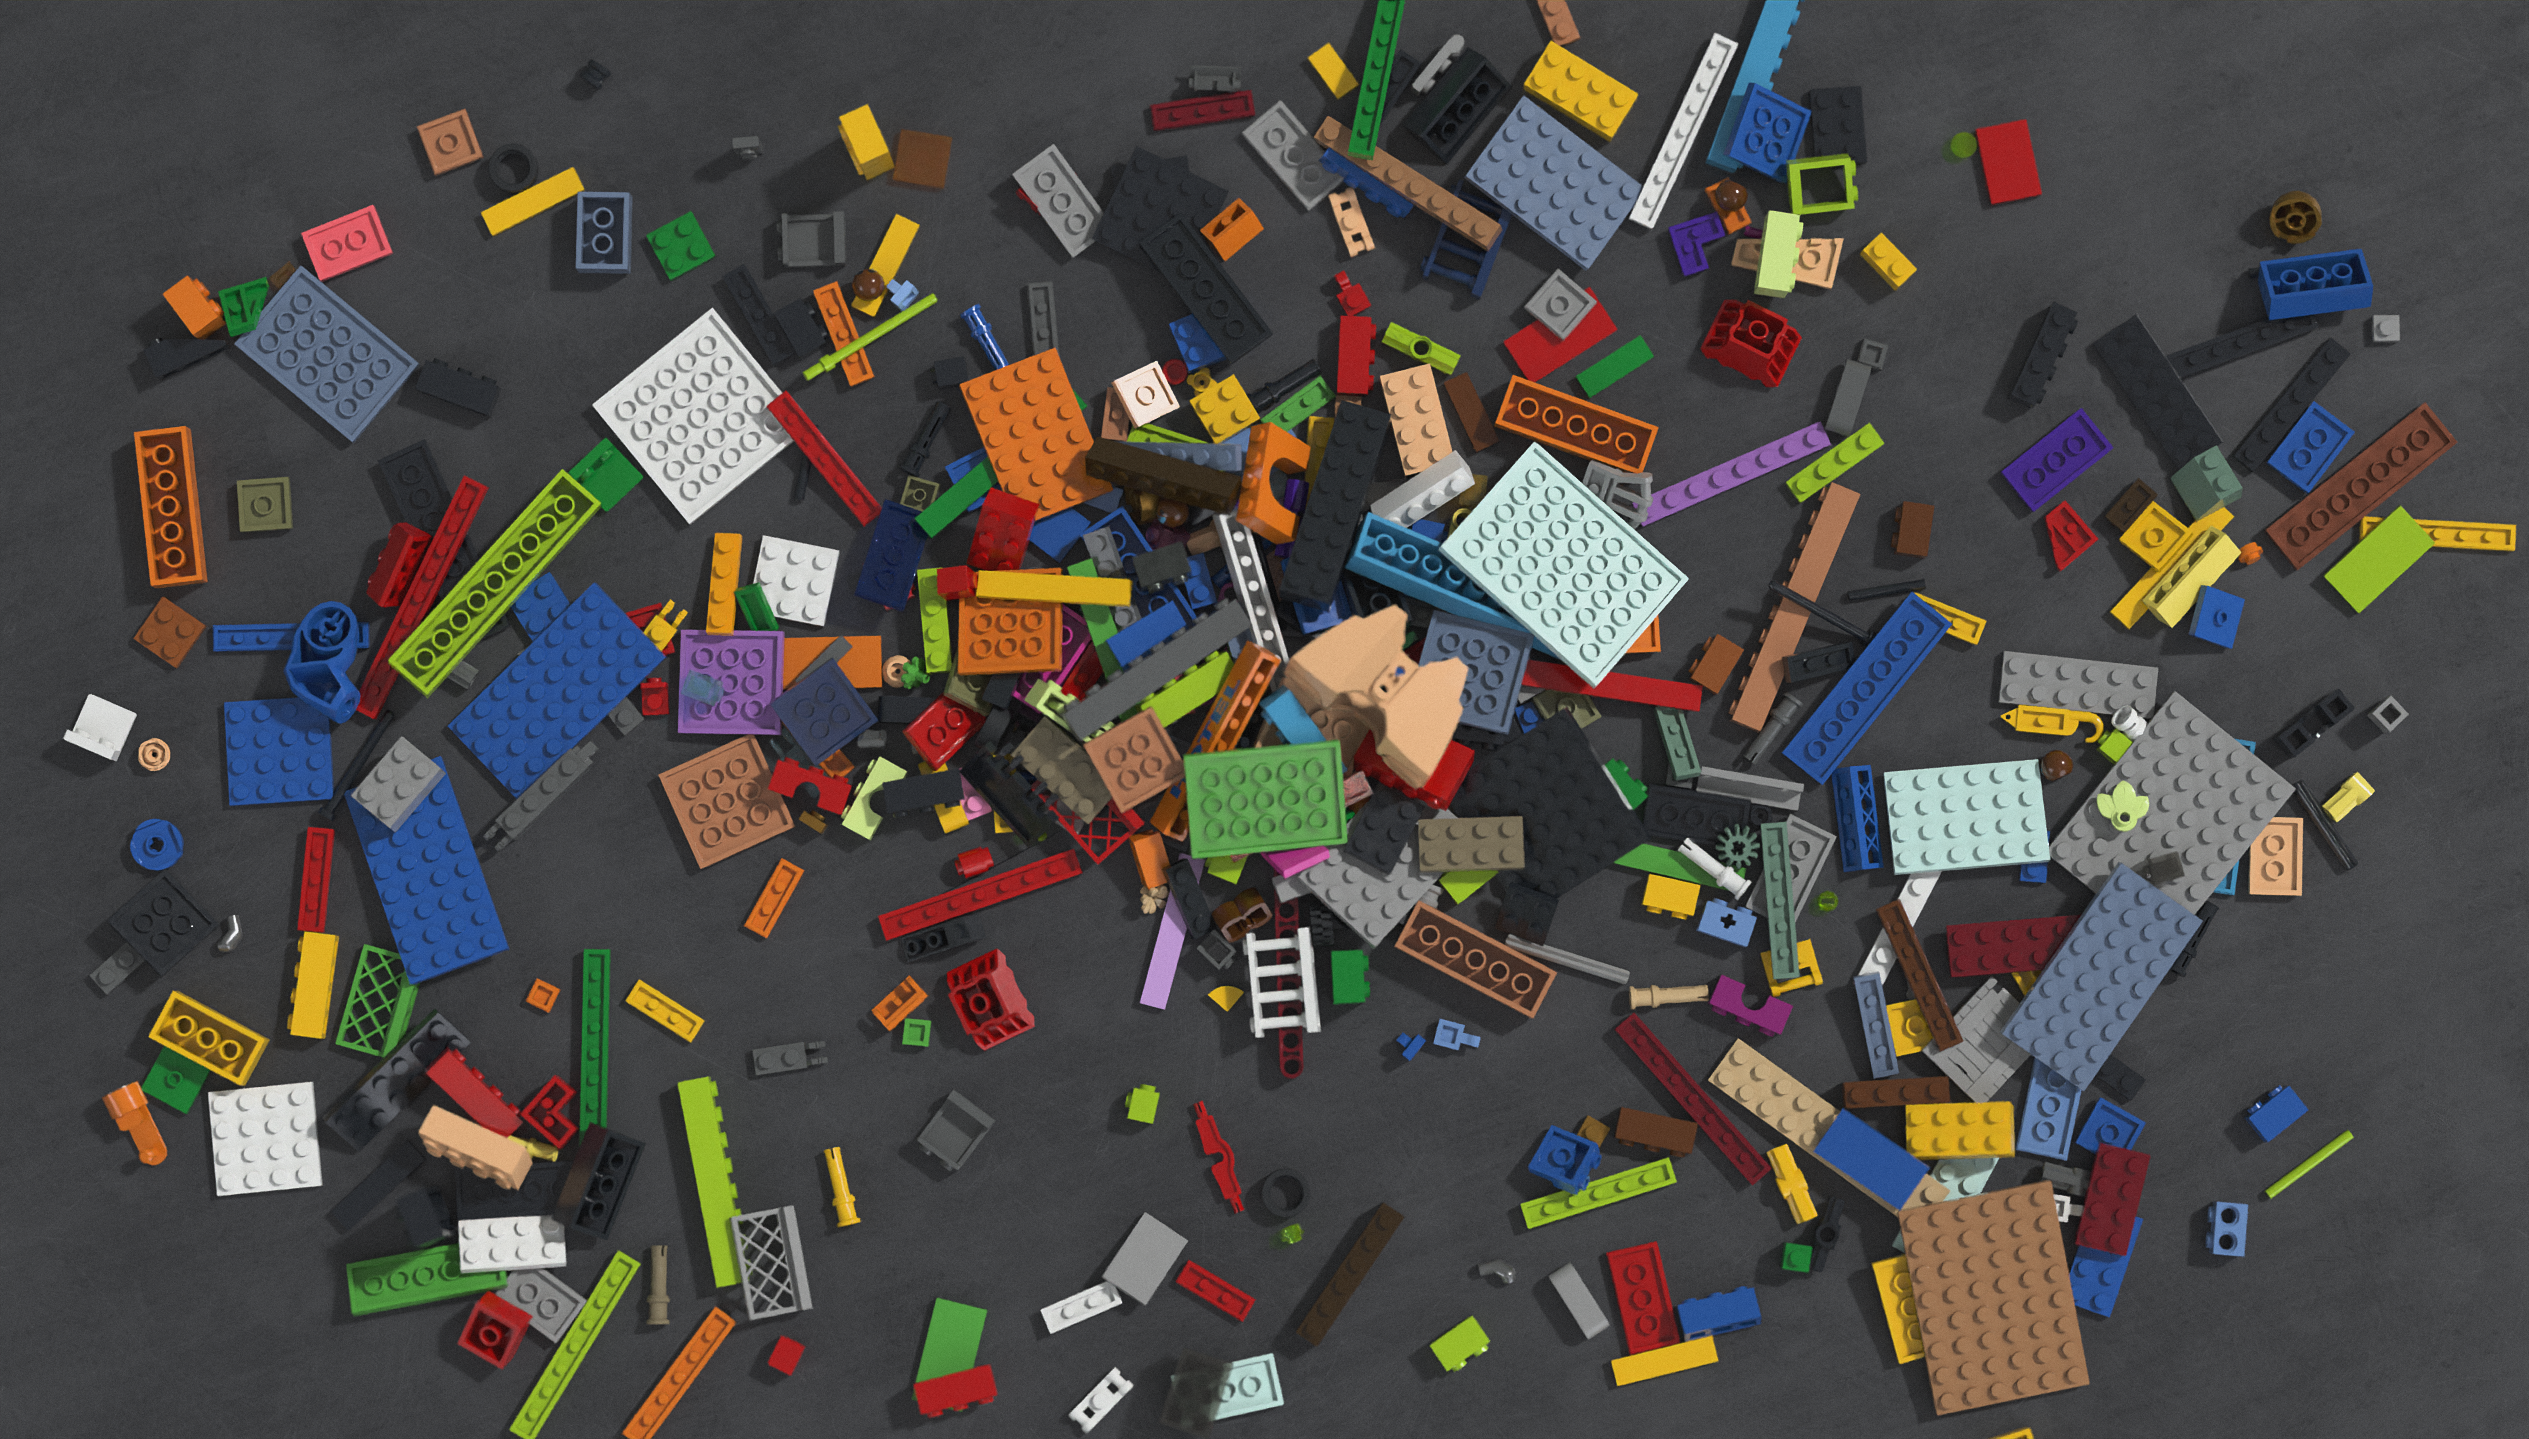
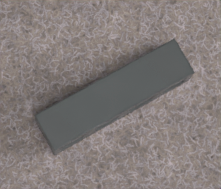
(836, 651)

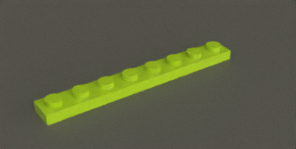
(575, 1346)

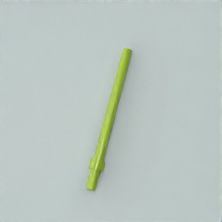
(828, 362)

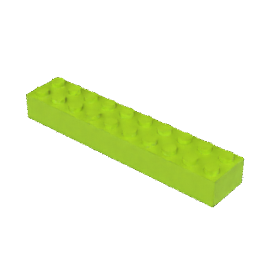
(494, 583)

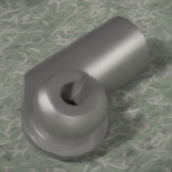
(233, 936)
(1500, 1268)

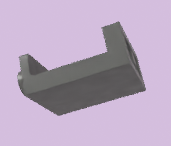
(812, 240)
(955, 1131)

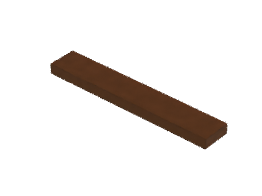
(1919, 975)

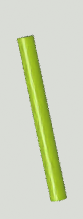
(2308, 1164)

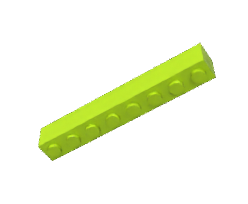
(712, 1175)

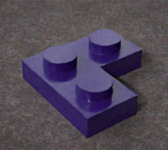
(1688, 241)

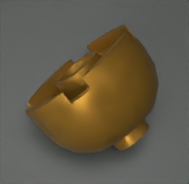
(2295, 217)
(1143, 505)

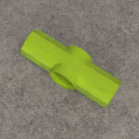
(1405, 340)

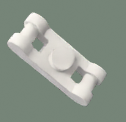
(1100, 1400)

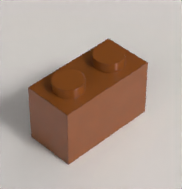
(1715, 664)

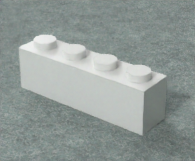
(1425, 491)

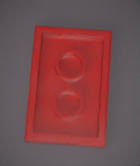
(2008, 162)
(942, 730)

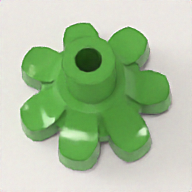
(915, 673)

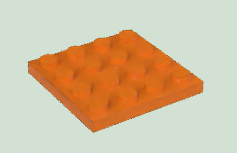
(1010, 634)

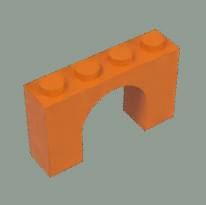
(1257, 505)

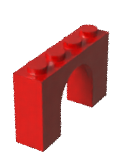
(1440, 786)

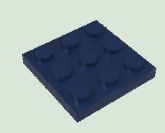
(823, 711)

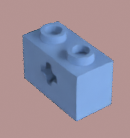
(1737, 933)

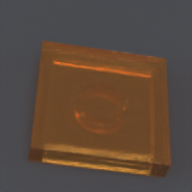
(922, 158)

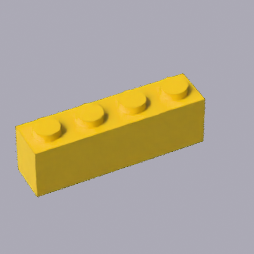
(314, 985)

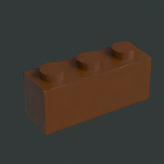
(1655, 1131)

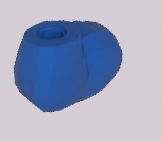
(319, 661)

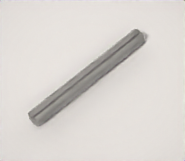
(1568, 959)

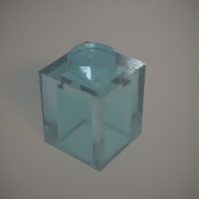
(703, 688)

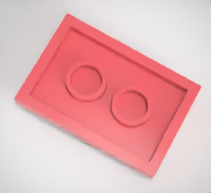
(347, 243)

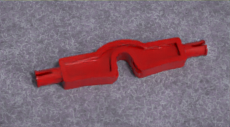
(1222, 1170)

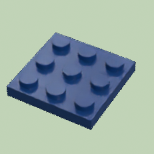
(1767, 132)

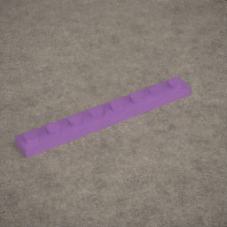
(1736, 472)

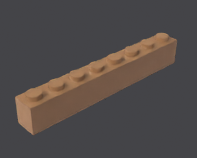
(1414, 187)

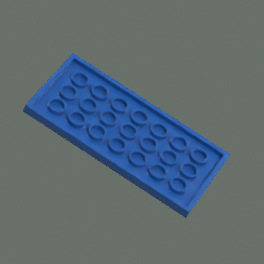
(557, 690)
(431, 884)

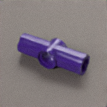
(1294, 501)

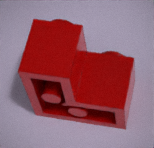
(546, 1114)

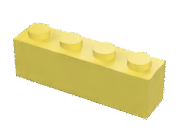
(2198, 567)

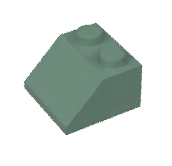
(2207, 483)

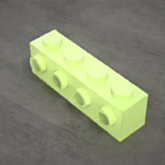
(1050, 701)

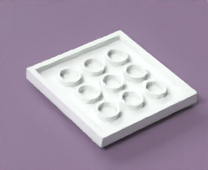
(265, 1138)

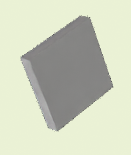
(1560, 304)

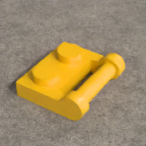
(1806, 958)

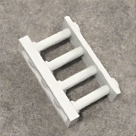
(1303, 967)

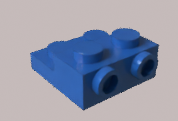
(1565, 1160)

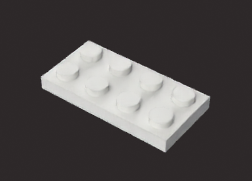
(511, 1244)

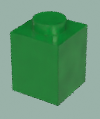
(1796, 1257)

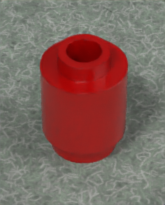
(973, 862)

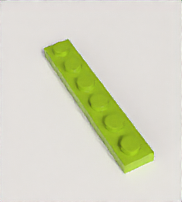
(1599, 1193)

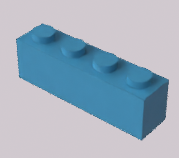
(1290, 719)

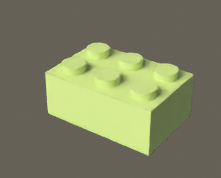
(1778, 254)

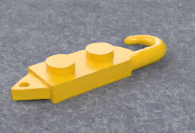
(2052, 721)

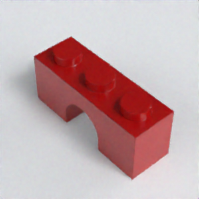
(789, 776)

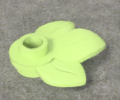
(2123, 803)

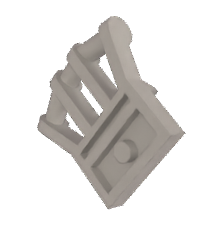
(1604, 483)

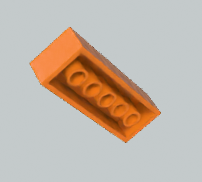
(1575, 426)
(170, 507)

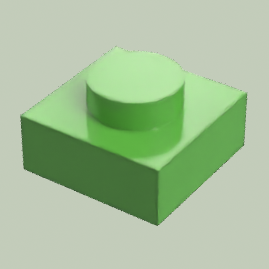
(917, 1032)

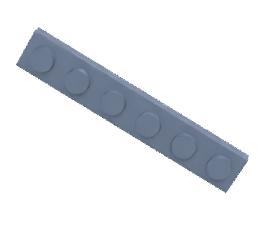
(1211, 455)

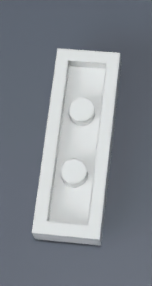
(1081, 1306)

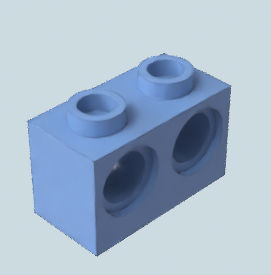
(2234, 1229)

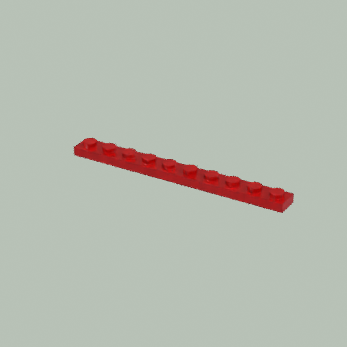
(422, 592)

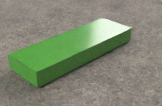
(1300, 405)

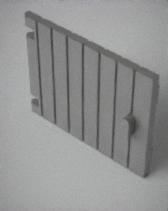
(1985, 1053)

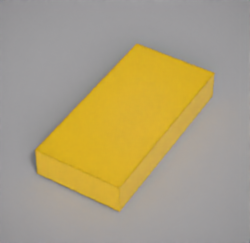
(1333, 71)

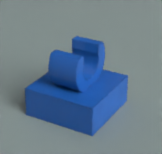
(1411, 1046)

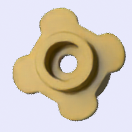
(1194, 381)

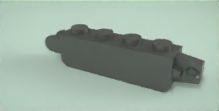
(543, 794)

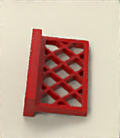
(1128, 818)

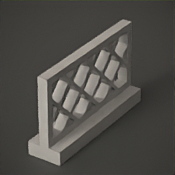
(792, 1256)

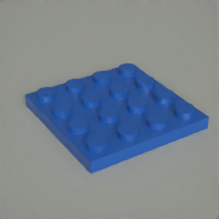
(277, 752)

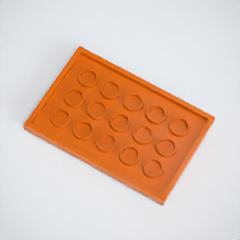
(1034, 433)

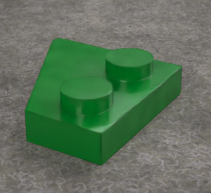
(243, 305)

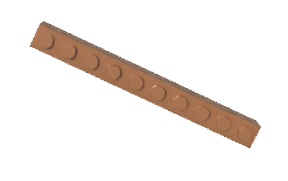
(1789, 618)

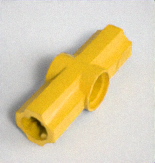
(1791, 1183)

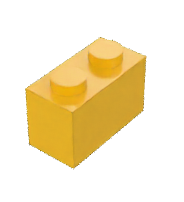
(1888, 261)
(1671, 896)

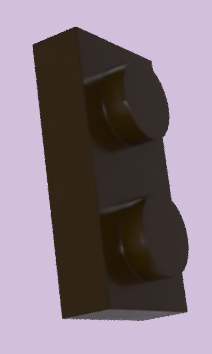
(2130, 505)

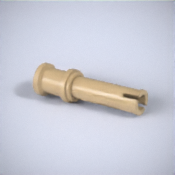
(1655, 996)

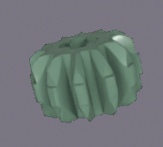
(1727, 846)

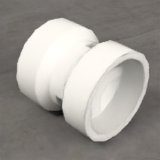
(2126, 720)

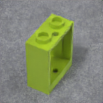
(1794, 183)

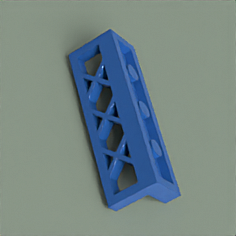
(1853, 818)

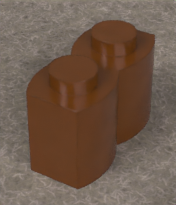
(1242, 914)

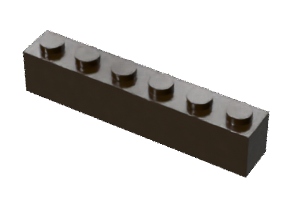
(1163, 475)
(1349, 1274)

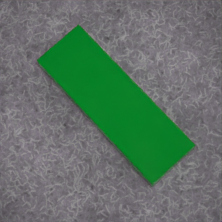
(1614, 367)

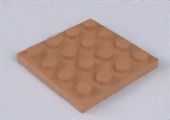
(726, 801)

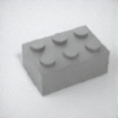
(398, 784)

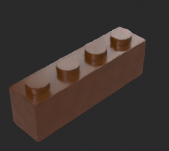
(1895, 1092)

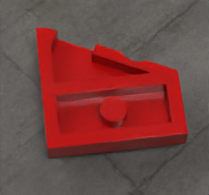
(2067, 534)

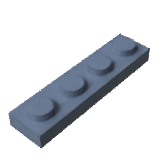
(1876, 1025)

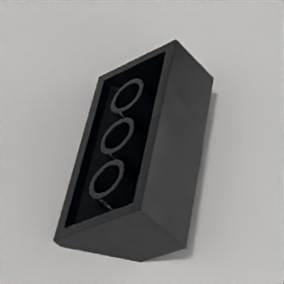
(1457, 105)
(598, 1181)

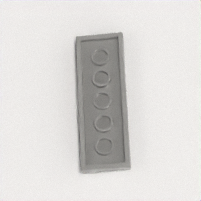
(2077, 684)

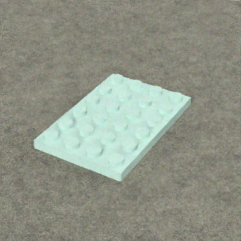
(1966, 817)

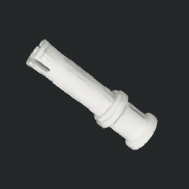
(1724, 875)

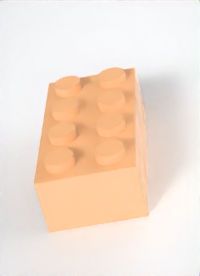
(1415, 418)
(475, 1148)

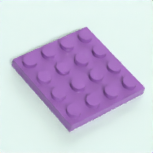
(751, 677)

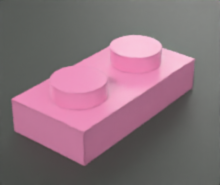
(974, 804)

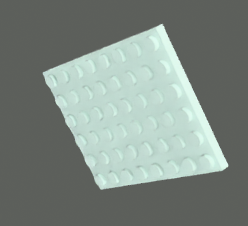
(1563, 564)

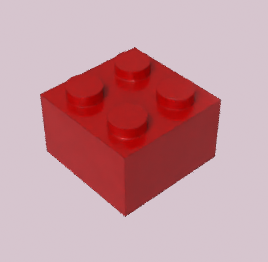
(495, 1330)

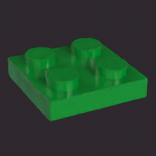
(681, 246)

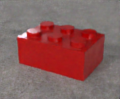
(1002, 532)

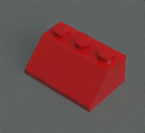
(398, 564)

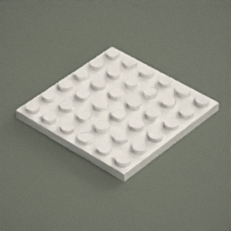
(697, 416)

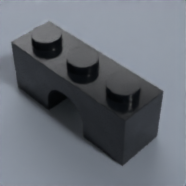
(2314, 723)

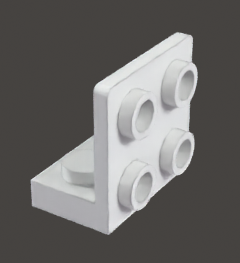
(102, 727)

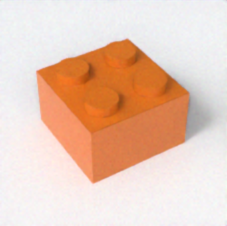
(194, 308)

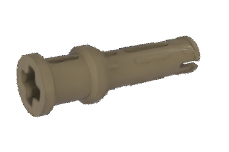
(658, 1298)

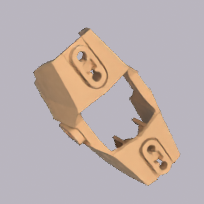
(1410, 720)

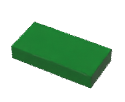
(756, 608)

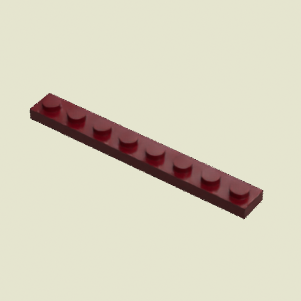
(1693, 1099)

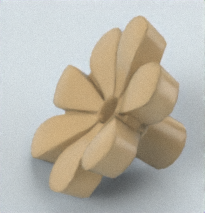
(1153, 898)

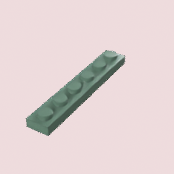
(1779, 900)

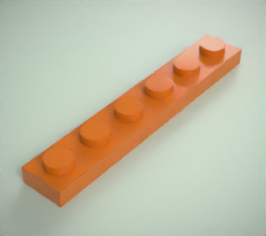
(680, 1375)

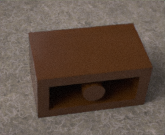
(1913, 529)

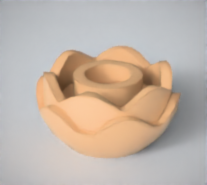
(889, 670)
(148, 748)

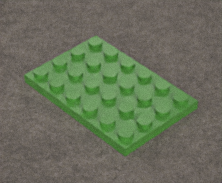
(1265, 798)

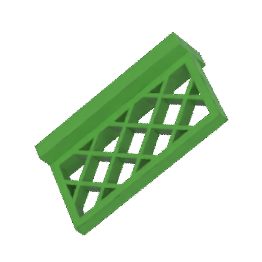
(399, 1014)

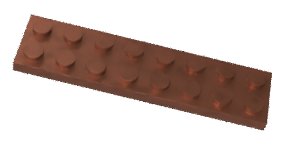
(2360, 486)

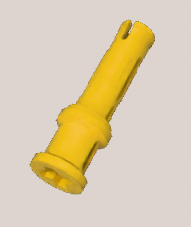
(843, 1200)

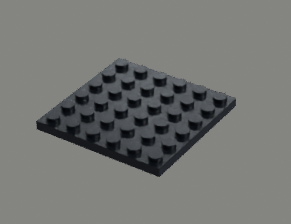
(1568, 805)

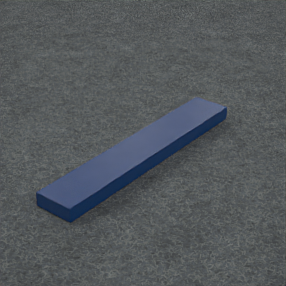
(266, 637)

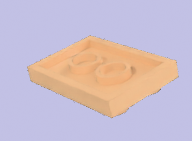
(2277, 859)

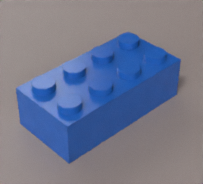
(2315, 284)

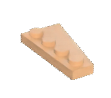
(1815, 263)

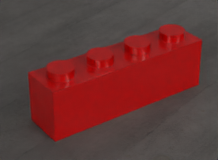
(473, 1094)

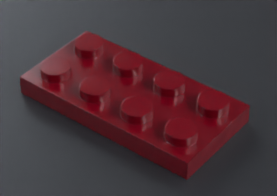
(2112, 1199)

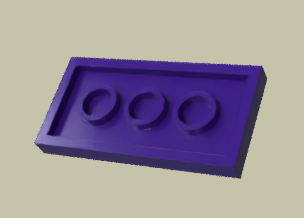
(2056, 460)

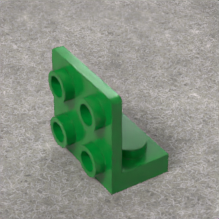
(606, 474)

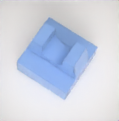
(902, 294)

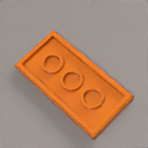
(860, 665)

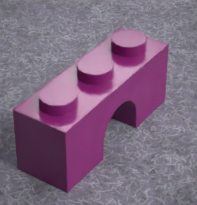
(1727, 998)

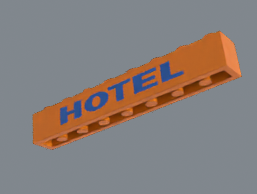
(1220, 728)

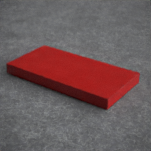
(1542, 352)
(1643, 1297)

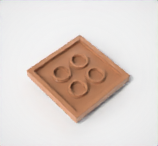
(1136, 759)

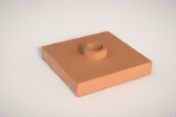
(450, 142)

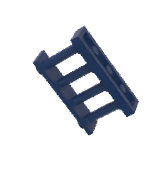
(1483, 258)

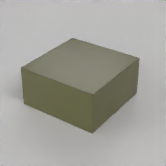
(919, 493)

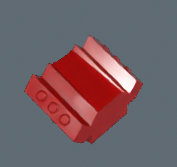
(1752, 341)
(989, 1000)

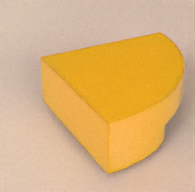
(1226, 996)

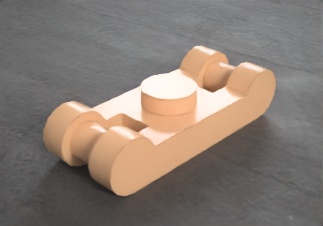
(1351, 221)

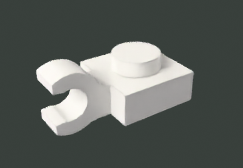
(2064, 1208)

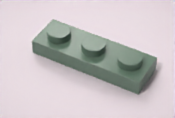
(1677, 743)

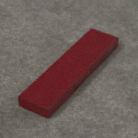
(1202, 110)

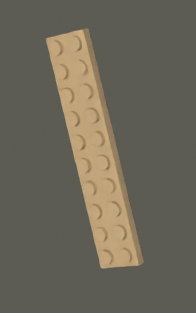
(1796, 1112)

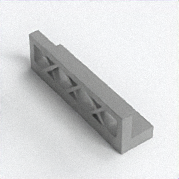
(1758, 789)

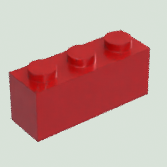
(1355, 356)
(956, 1390)

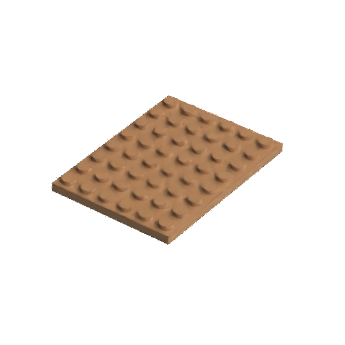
(1993, 1297)

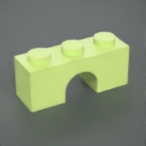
(860, 815)

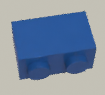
(1199, 584)
(2275, 1113)

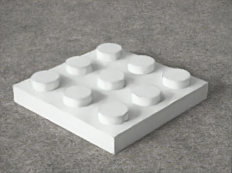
(796, 579)

